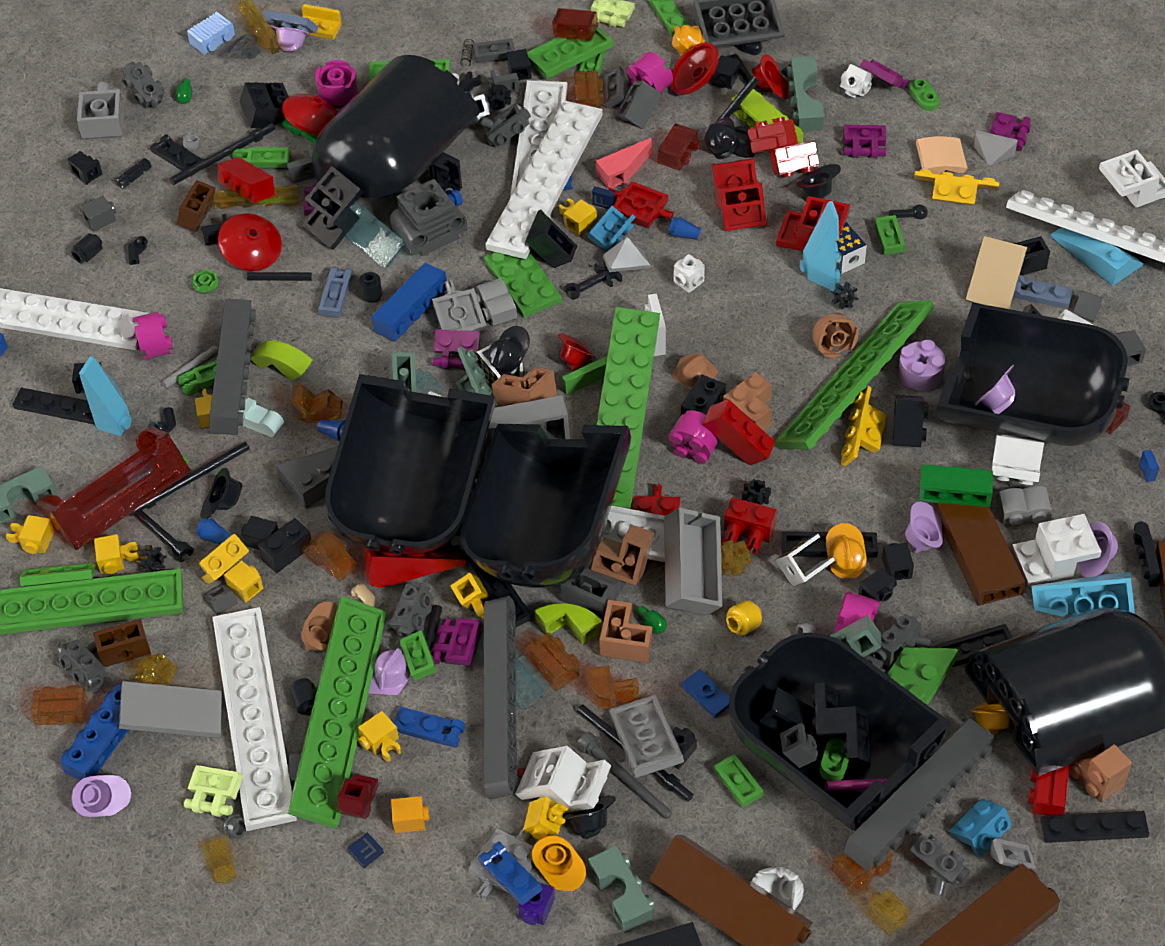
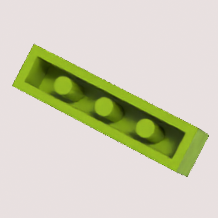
(758, 109)

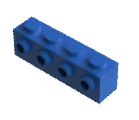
(409, 302)
(96, 740)

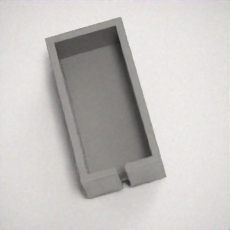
(547, 412)
(693, 561)

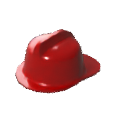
(770, 77)
(574, 352)

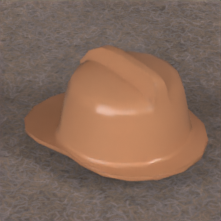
(690, 369)
(318, 626)

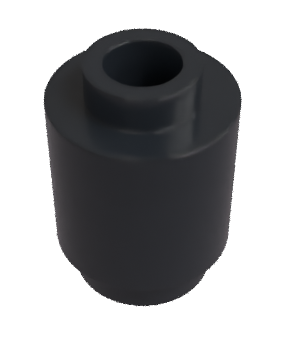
(86, 248)
(370, 287)
(304, 695)

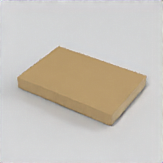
(996, 273)

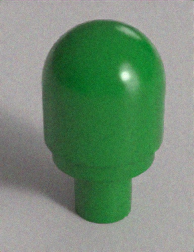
(184, 91)
(653, 619)

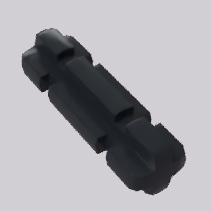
(133, 173)

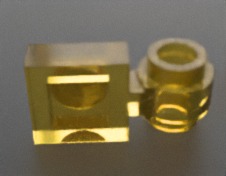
(220, 859)

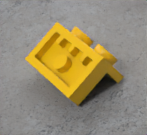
(327, 20)
(222, 558)

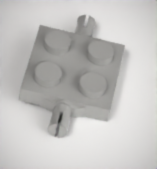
(458, 310)
(515, 846)

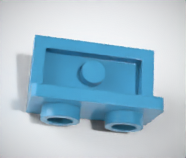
(609, 228)
(981, 826)

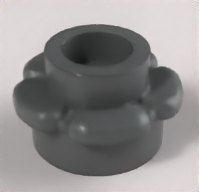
(234, 826)

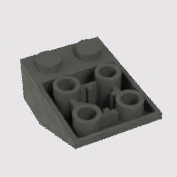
(591, 591)

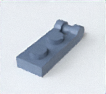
(290, 21)
(335, 292)
(1043, 292)

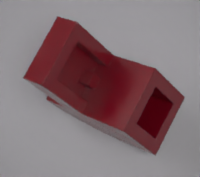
(357, 796)

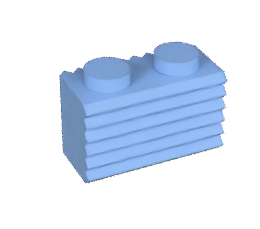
(211, 33)

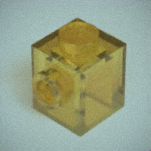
(888, 911)

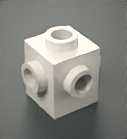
(856, 81)
(689, 273)

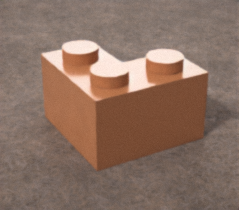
(535, 385)
(751, 398)
(626, 559)
(622, 638)
(1102, 773)

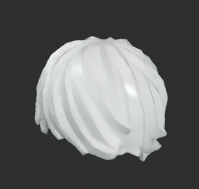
(781, 884)

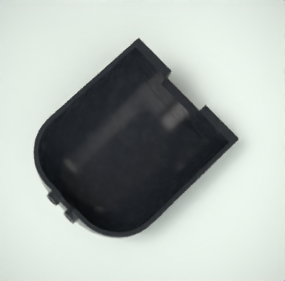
(394, 127)
(1062, 375)
(406, 465)
(543, 502)
(1076, 685)
(900, 724)

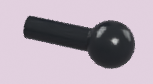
(918, 212)

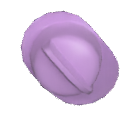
(290, 38)
(1000, 395)
(924, 527)
(1108, 546)
(390, 673)
(104, 792)

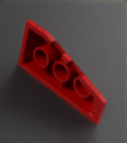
(390, 569)

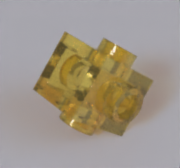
(734, 558)
(156, 670)

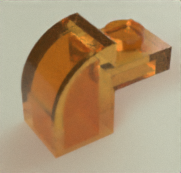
(316, 407)
(330, 551)
(606, 693)

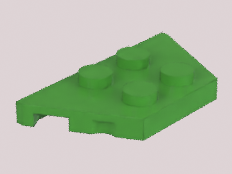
(923, 670)

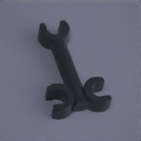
(603, 274)

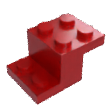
(739, 194)
(799, 226)

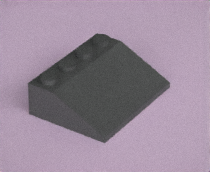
(737, 21)

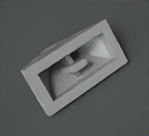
(994, 147)
(625, 257)
(1011, 853)

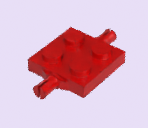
(643, 203)
(656, 503)

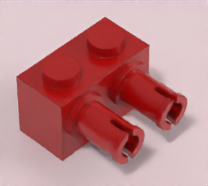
(749, 520)

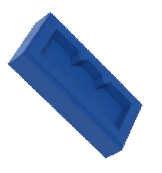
(706, 693)

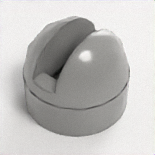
(191, 142)
(806, 628)

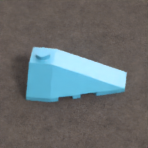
(822, 250)
(1103, 258)
(104, 398)
(1084, 594)

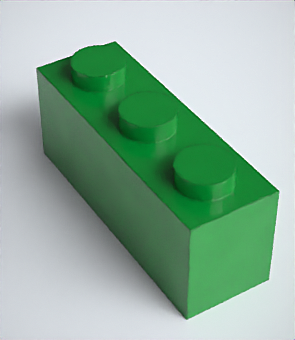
(955, 485)

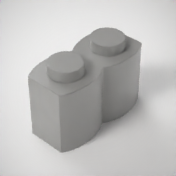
(496, 302)
(1024, 505)

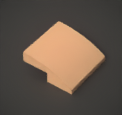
(941, 154)

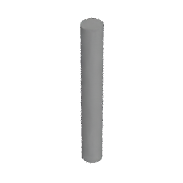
(199, 360)

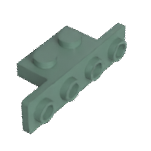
(474, 379)

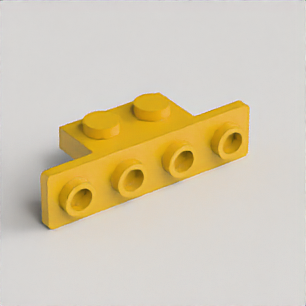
(953, 188)
(864, 428)

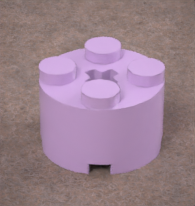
(921, 366)

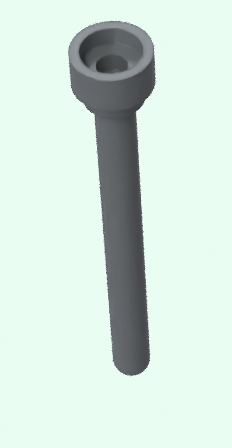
(589, 744)

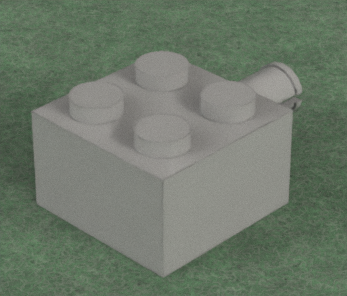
(100, 112)

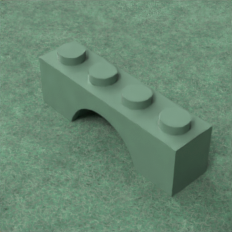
(803, 75)

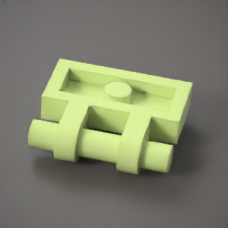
(613, 11)
(216, 783)

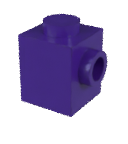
(538, 907)

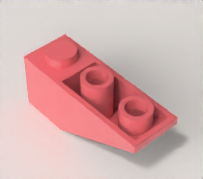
(621, 165)

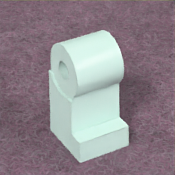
(261, 419)

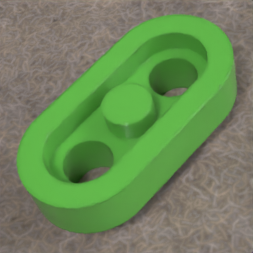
(924, 94)
(834, 760)

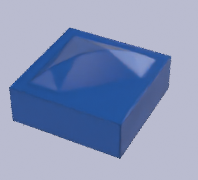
(1149, 465)

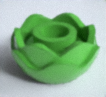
(205, 281)

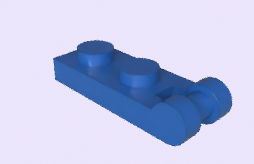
(428, 727)
(510, 873)

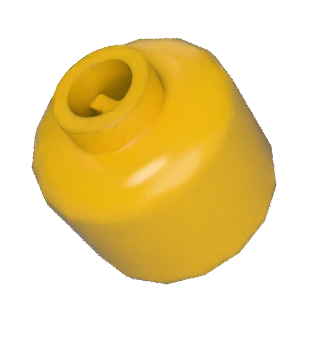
(744, 617)

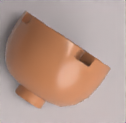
(836, 331)

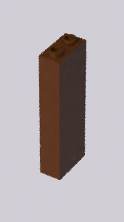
(980, 552)
(727, 897)
(1001, 914)

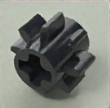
(499, 96)
(845, 300)
(756, 492)
(156, 556)

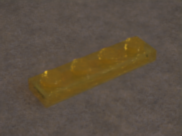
(259, 25)
(283, 194)

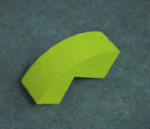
(283, 356)
(580, 621)

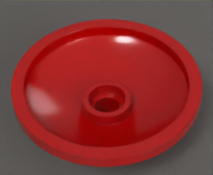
(694, 68)
(308, 112)
(249, 251)

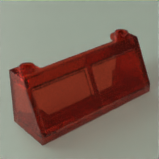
(117, 491)

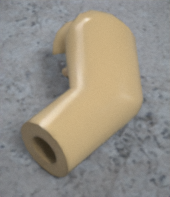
(362, 592)

